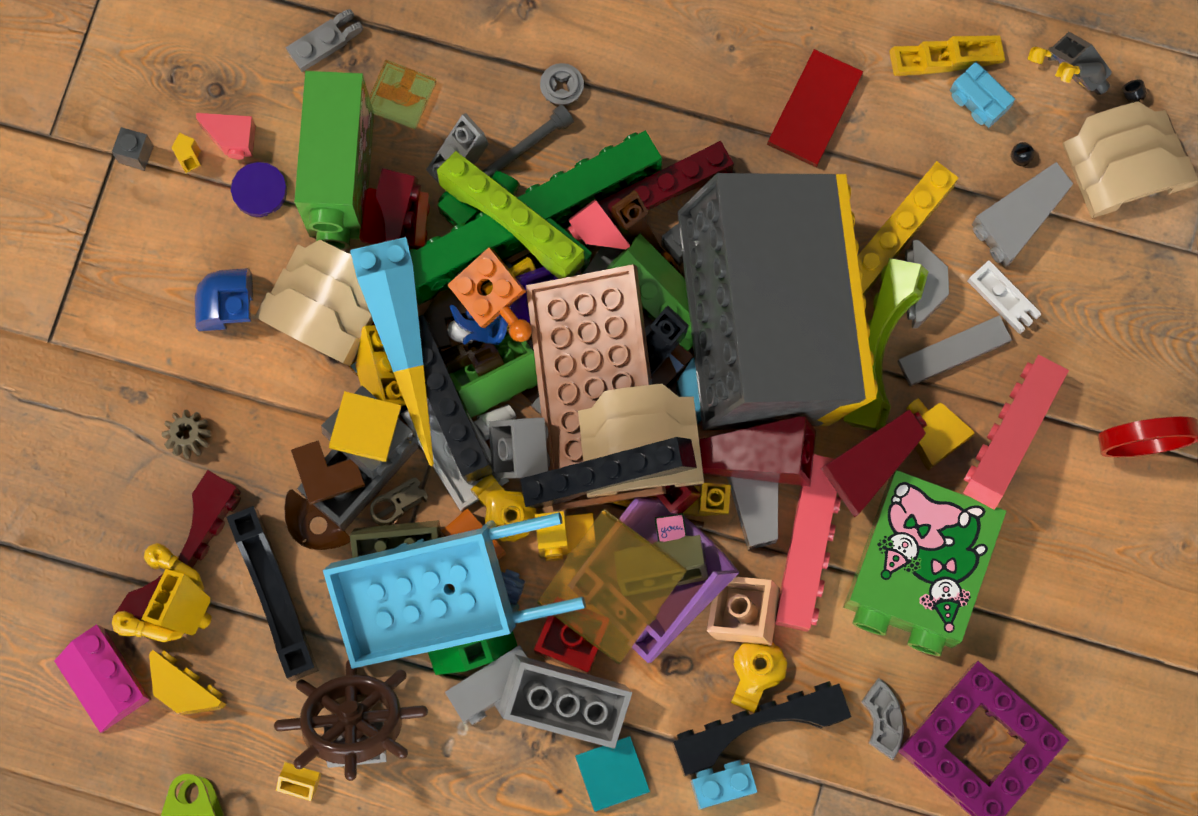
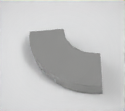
(886, 719)

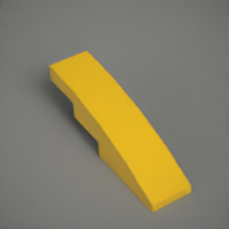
(946, 56)

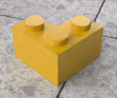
(562, 538)

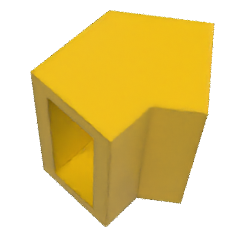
(187, 152)
(298, 782)

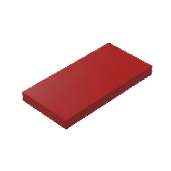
(815, 108)

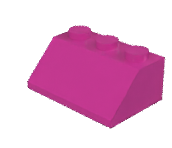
(101, 678)

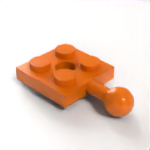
(504, 293)

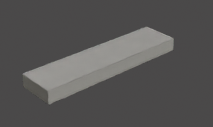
(954, 350)

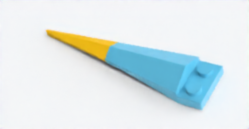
(390, 294)

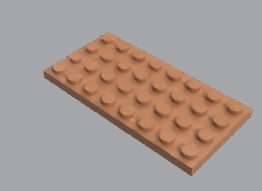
(585, 343)

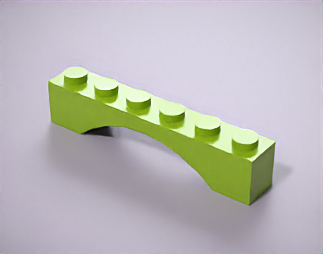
(543, 240)
(900, 289)

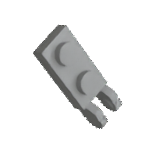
(323, 40)

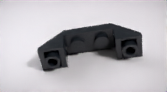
(664, 337)

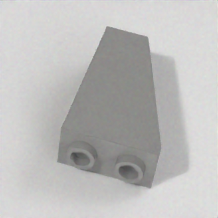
(1017, 216)
(757, 510)

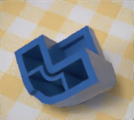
(223, 299)

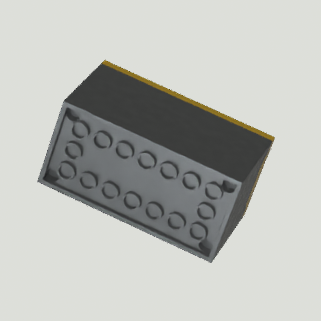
(775, 300)

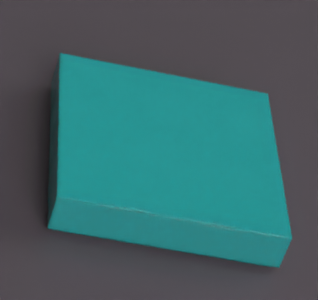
(612, 774)

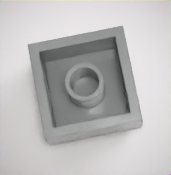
(518, 447)

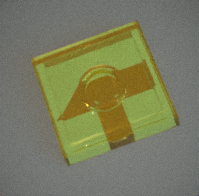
(401, 94)

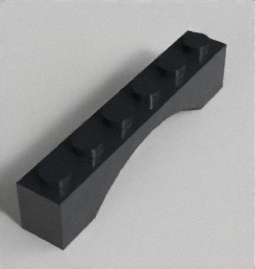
(450, 411)
(631, 465)
(273, 593)
(818, 709)

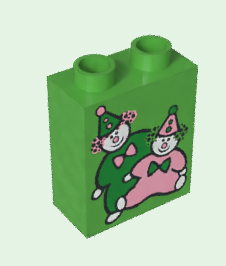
(334, 155)
(923, 563)

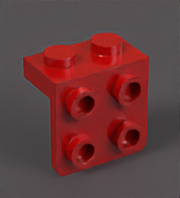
(373, 223)

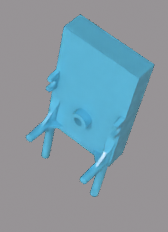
(401, 599)

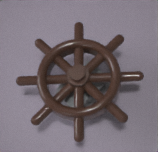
(352, 732)

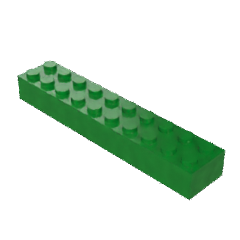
(557, 199)

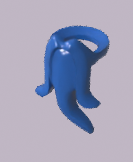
(492, 334)

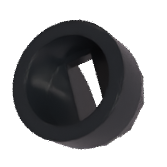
(1134, 91)
(1024, 158)

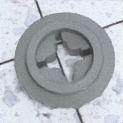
(561, 72)

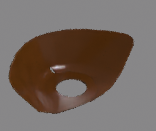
(297, 518)

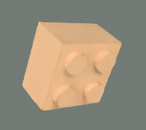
(745, 611)

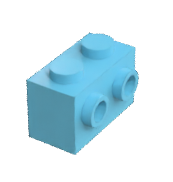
(723, 786)

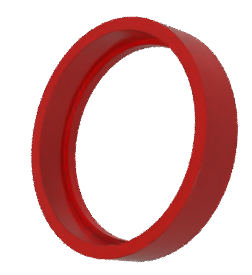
(1148, 437)

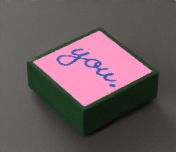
(670, 527)

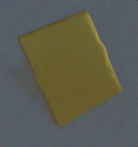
(621, 584)

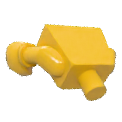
(176, 605)

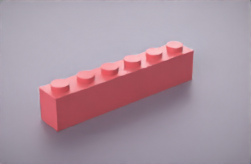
(1015, 433)
(807, 551)

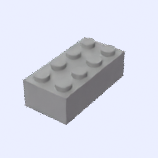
(564, 701)

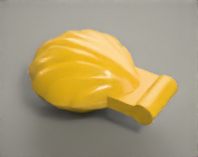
(502, 505)
(757, 669)

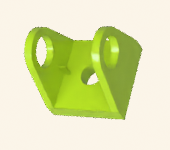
(205, 804)

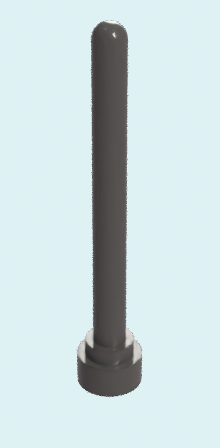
(559, 119)

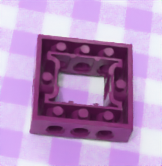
(927, 750)

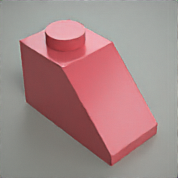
(230, 133)
(596, 228)

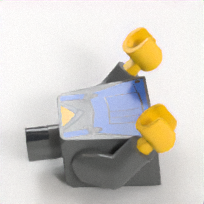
(1077, 62)

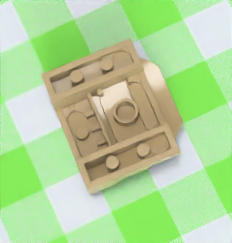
(1127, 157)
(319, 301)
(637, 418)

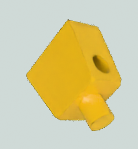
(943, 433)

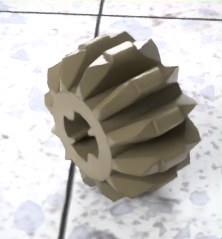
(176, 436)

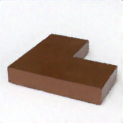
(323, 481)

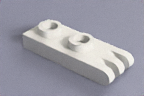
(1003, 296)

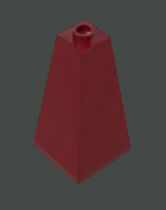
(763, 453)
(869, 464)

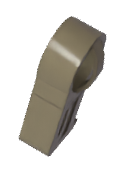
(402, 499)

